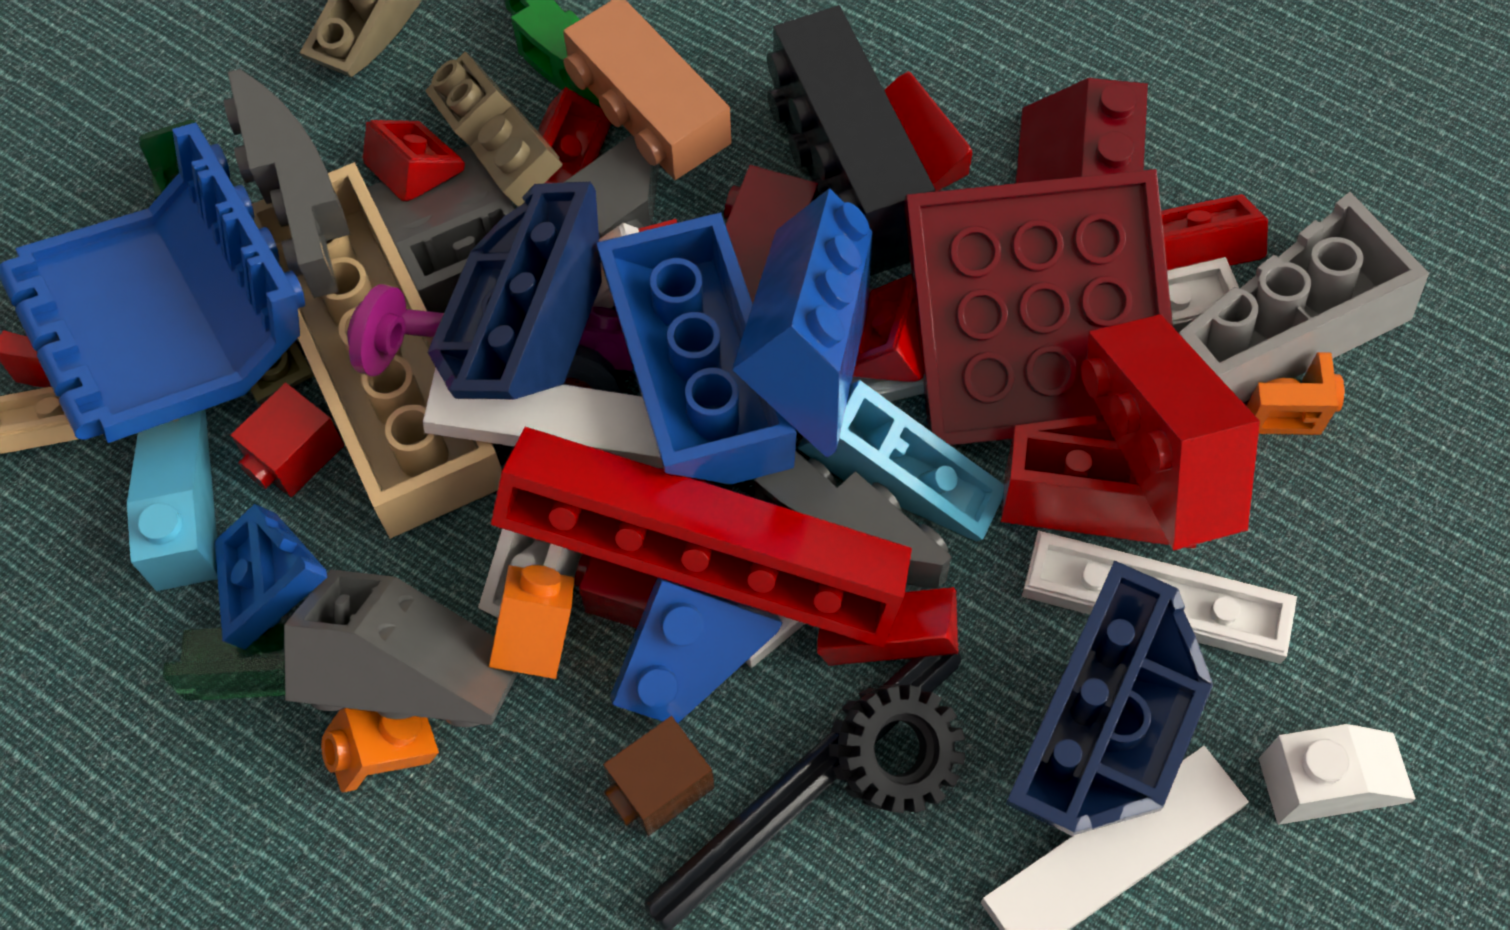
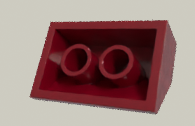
(1083, 131)

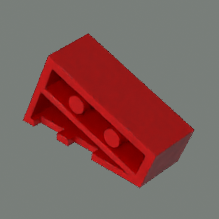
(1176, 428)
(1075, 481)

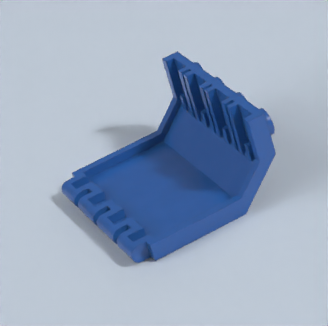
(159, 303)

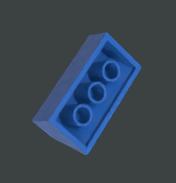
(810, 318)
(682, 326)

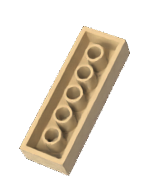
(381, 417)

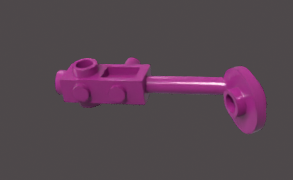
(383, 320)

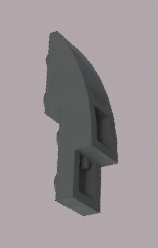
(289, 176)
(859, 506)

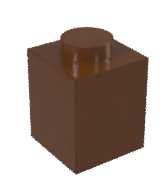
(657, 777)

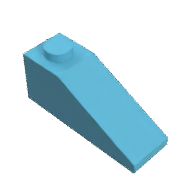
(912, 464)
(173, 504)

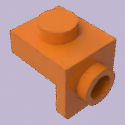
(370, 744)

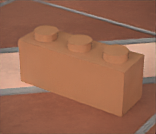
(647, 88)

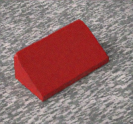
(574, 131)
(933, 136)
(408, 157)
(1213, 231)
(890, 335)
(922, 628)

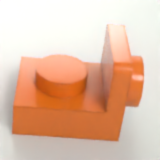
(1298, 407)

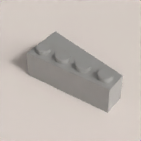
(1322, 294)

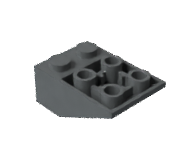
(442, 227)
(390, 652)

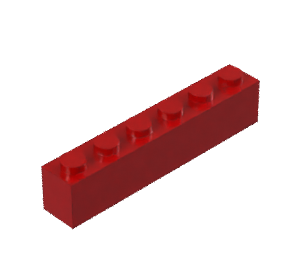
(702, 536)

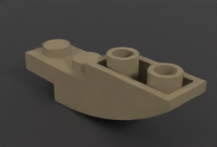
(355, 32)
(492, 127)

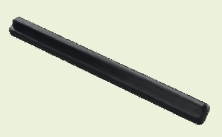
(773, 810)

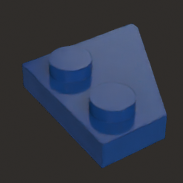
(261, 574)
(687, 649)

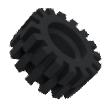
(936, 748)

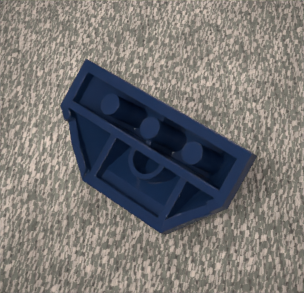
(523, 298)
(1118, 711)

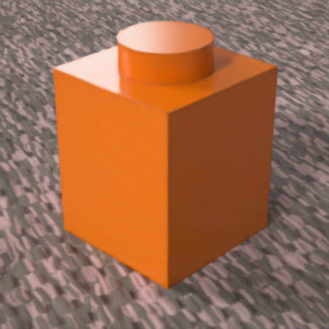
(532, 621)

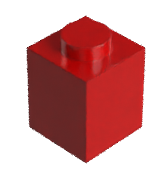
(286, 441)

